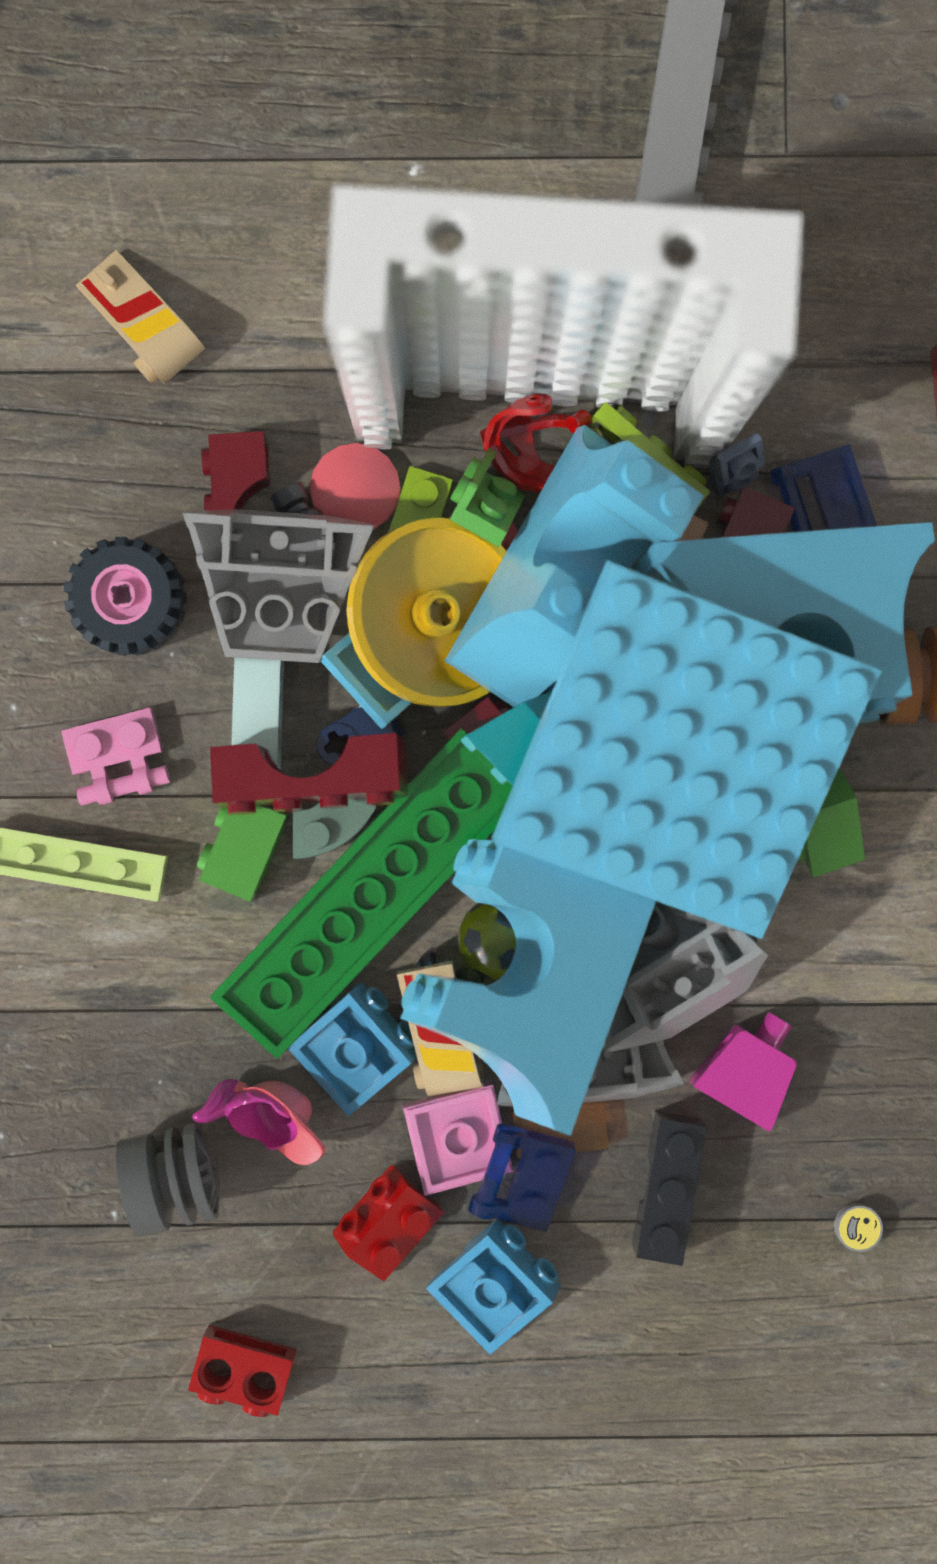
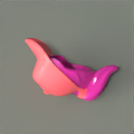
(268, 1113)

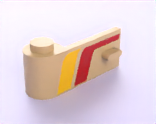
(140, 318)
(442, 1062)

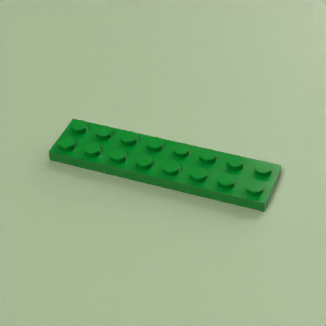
(364, 898)

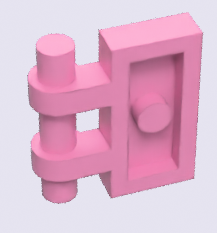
(111, 743)

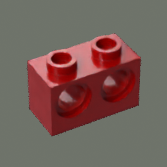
(245, 1357)

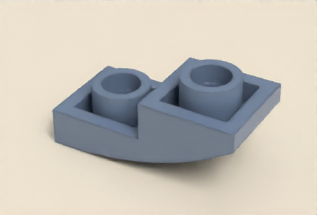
(736, 465)

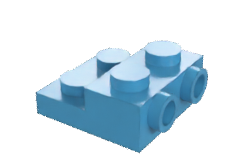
(355, 1048)
(495, 1285)

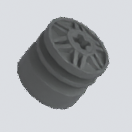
(177, 1177)

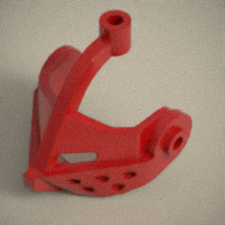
(514, 422)

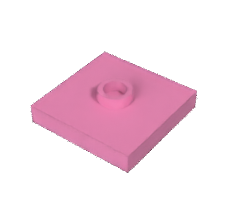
(453, 1137)

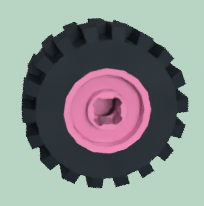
(125, 596)

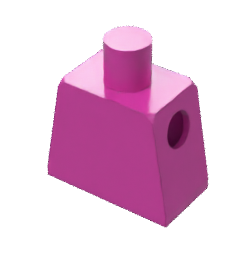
(749, 1071)

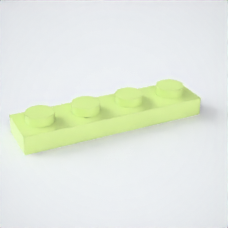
(82, 864)

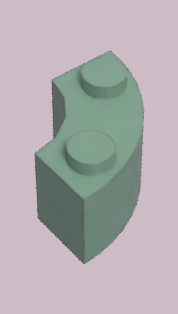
(324, 830)

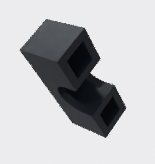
(671, 1188)

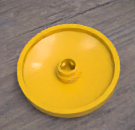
(412, 605)

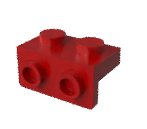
(386, 1223)

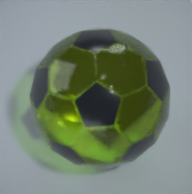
(487, 941)

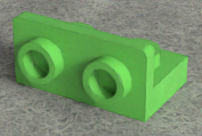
(485, 501)

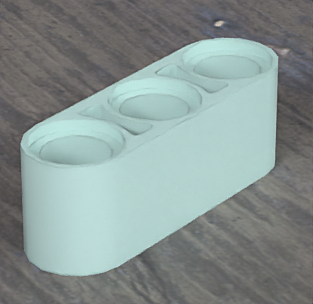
(258, 704)

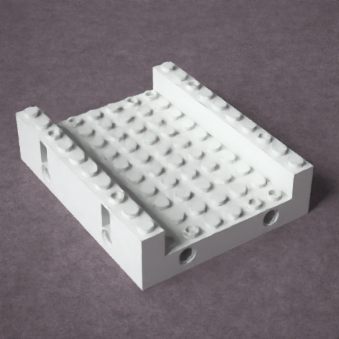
(559, 306)

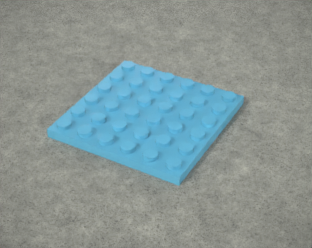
(684, 751)

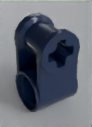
(354, 724)

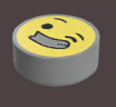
(858, 1227)

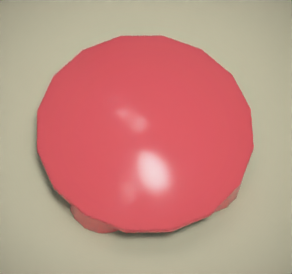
(356, 484)

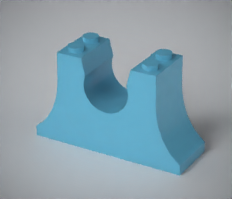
(592, 510)
(819, 585)
(558, 997)

